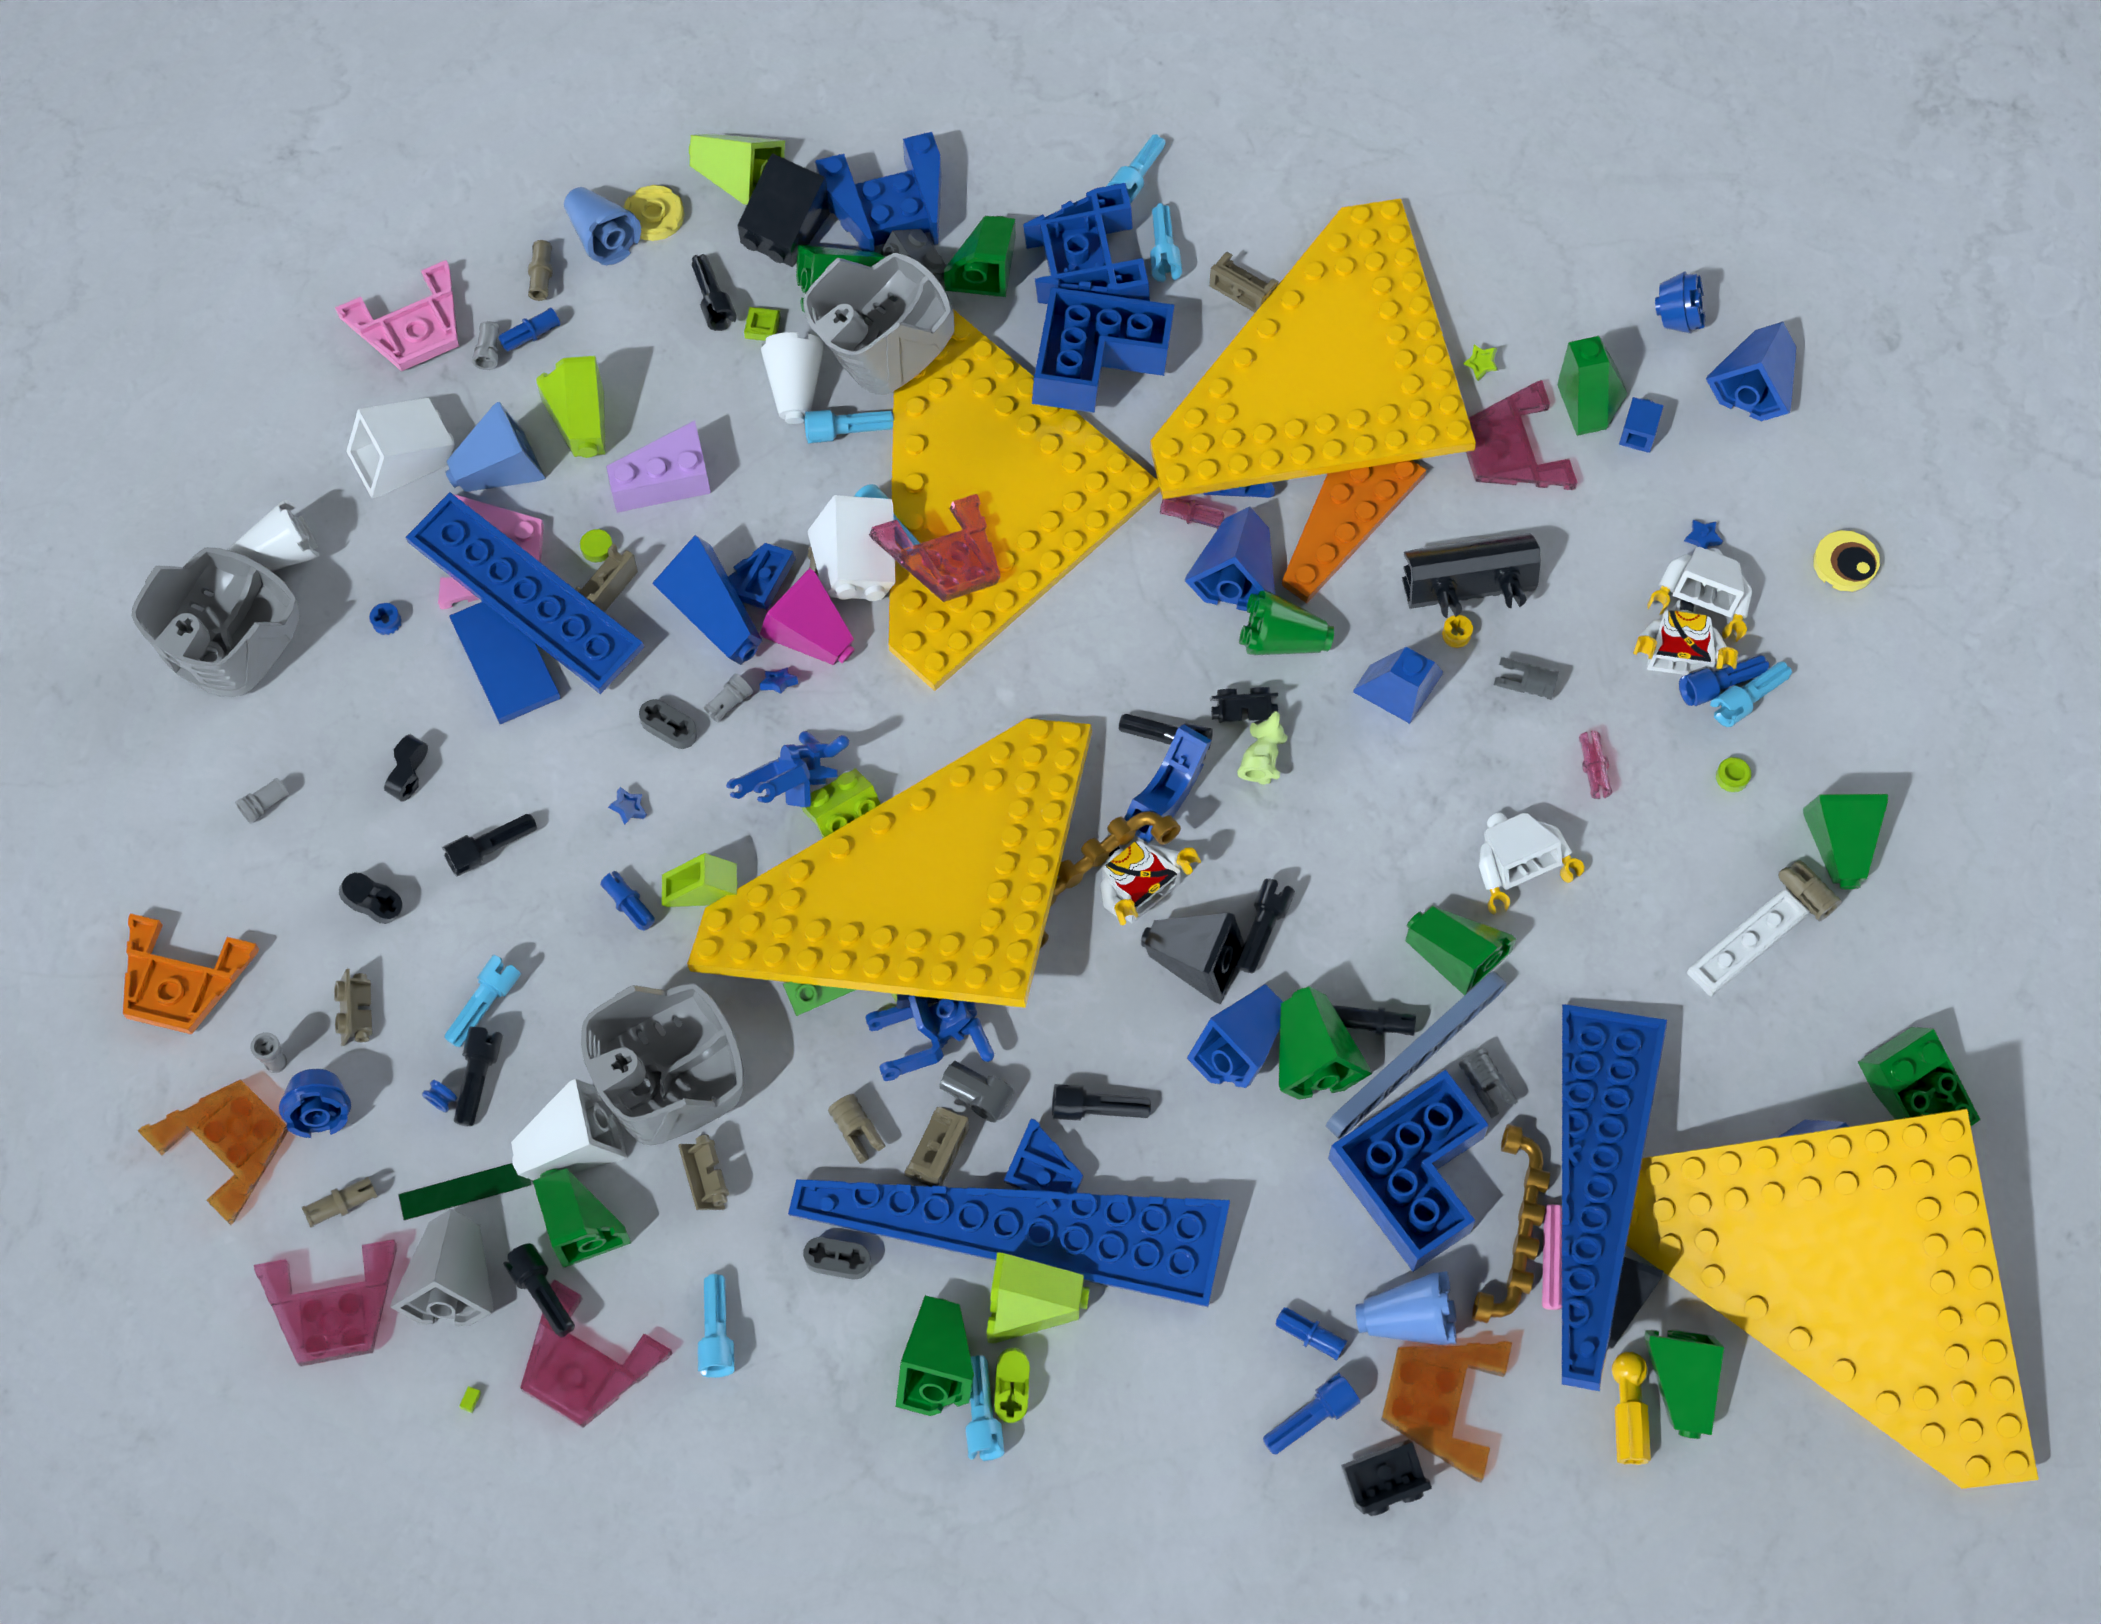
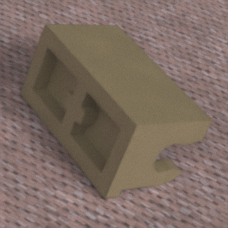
(1239, 284)
(610, 578)
(938, 1147)

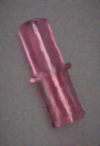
(1192, 512)

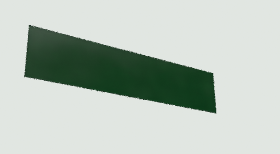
(461, 1191)

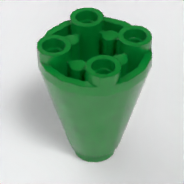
(1283, 628)

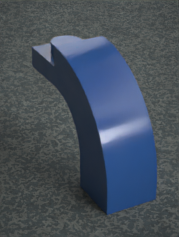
(1172, 780)

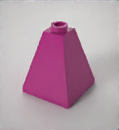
(809, 622)

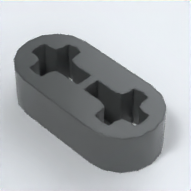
(664, 729)
(835, 1266)

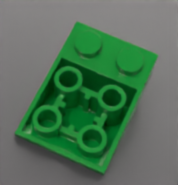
(1916, 1076)

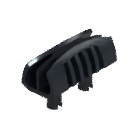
(1472, 570)

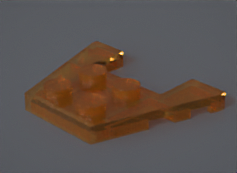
(236, 1130)
(1427, 1395)

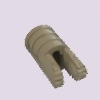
(1809, 890)
(853, 1123)

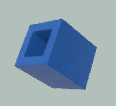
(1641, 424)

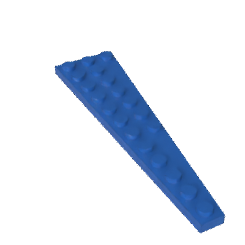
(1606, 1114)
(1112, 1240)

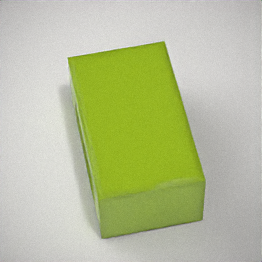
(470, 1399)

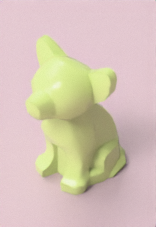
(1260, 757)

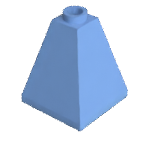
(494, 455)

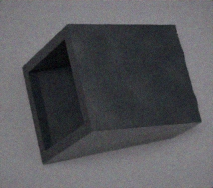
(784, 210)

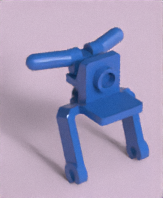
(791, 772)
(939, 1024)

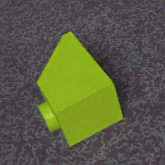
(699, 882)

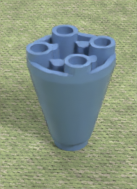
(1412, 1312)

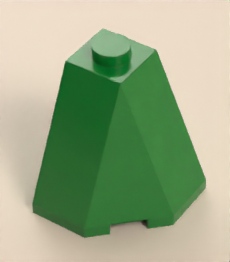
(815, 259)
(983, 259)
(1590, 385)
(1458, 946)
(1316, 1047)
(576, 1219)
(936, 1360)
(1688, 1378)

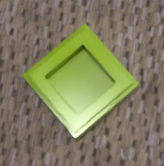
(761, 323)

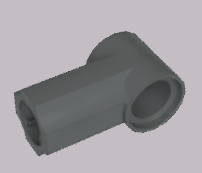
(984, 1095)

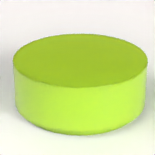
(595, 545)
(1733, 774)

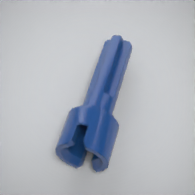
(1706, 685)
(1332, 1400)

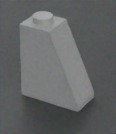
(446, 1274)

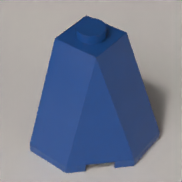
(1758, 374)
(1234, 562)
(1399, 683)
(1238, 1039)

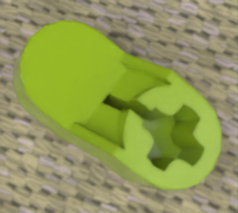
(1011, 1402)

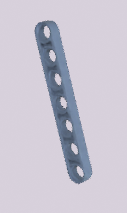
(1416, 1055)

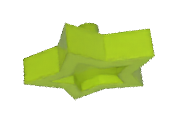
(1482, 361)

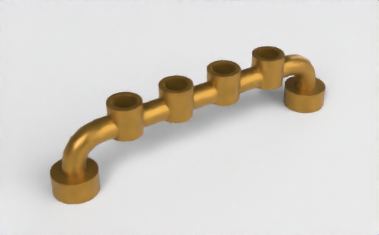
(1096, 853)
(1524, 1246)

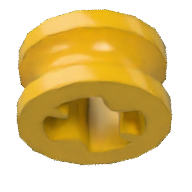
(1453, 640)

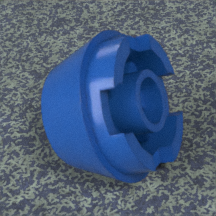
(1681, 303)
(314, 1103)

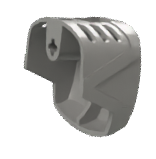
(899, 341)
(243, 621)
(683, 1066)

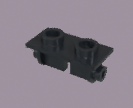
(1230, 704)

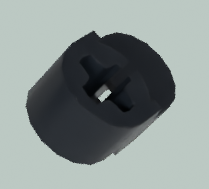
(408, 756)
(370, 898)

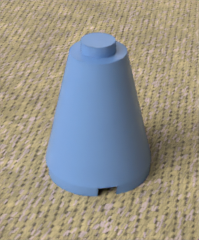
(602, 226)

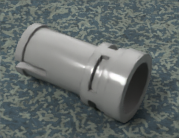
(485, 352)
(734, 692)
(254, 805)
(269, 1051)

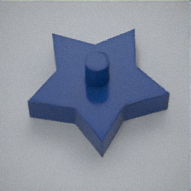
(1703, 535)
(778, 680)
(628, 805)

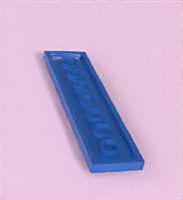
(525, 592)

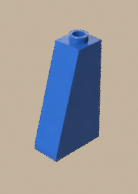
(708, 599)

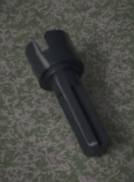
(715, 304)
(1156, 730)
(468, 852)
(1269, 909)
(480, 1052)
(1073, 1102)
(530, 1273)

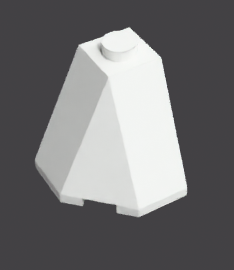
(569, 1135)

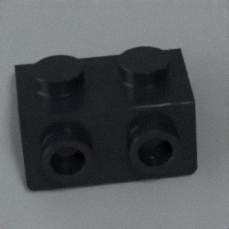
(1386, 1478)

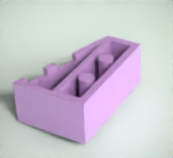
(660, 471)

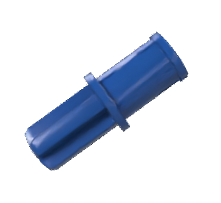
(529, 329)
(627, 901)
(1310, 1333)

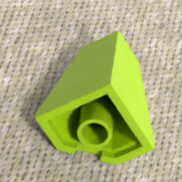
(733, 161)
(576, 404)
(1032, 1297)

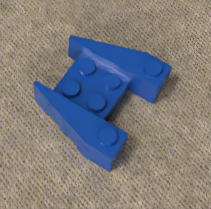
(890, 202)
(1079, 247)

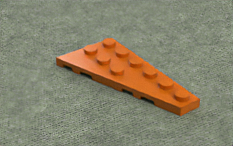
(1343, 518)

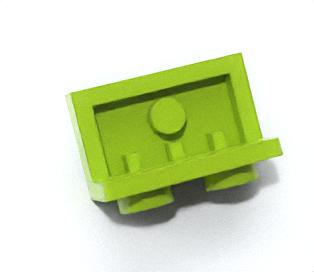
(841, 802)

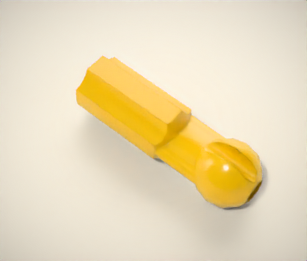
(1631, 1413)

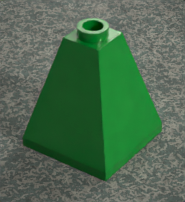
(1846, 833)

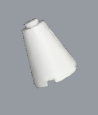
(792, 372)
(278, 539)

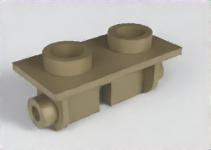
(350, 1020)
(705, 1183)

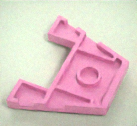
(413, 331)
(520, 528)

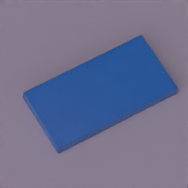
(504, 662)

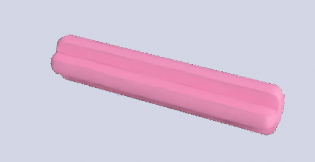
(1552, 1258)

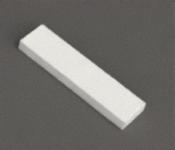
(1748, 942)

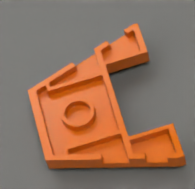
(174, 991)

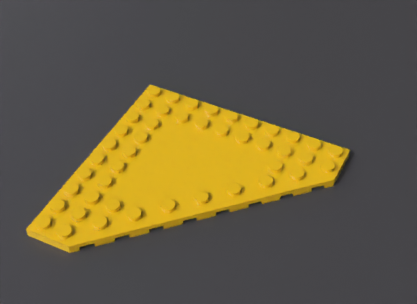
(1326, 373)
(1043, 486)
(924, 891)
(1861, 1269)

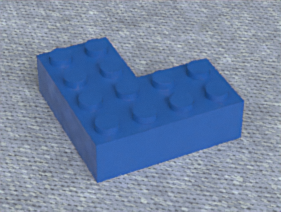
(1096, 332)
(1395, 1166)

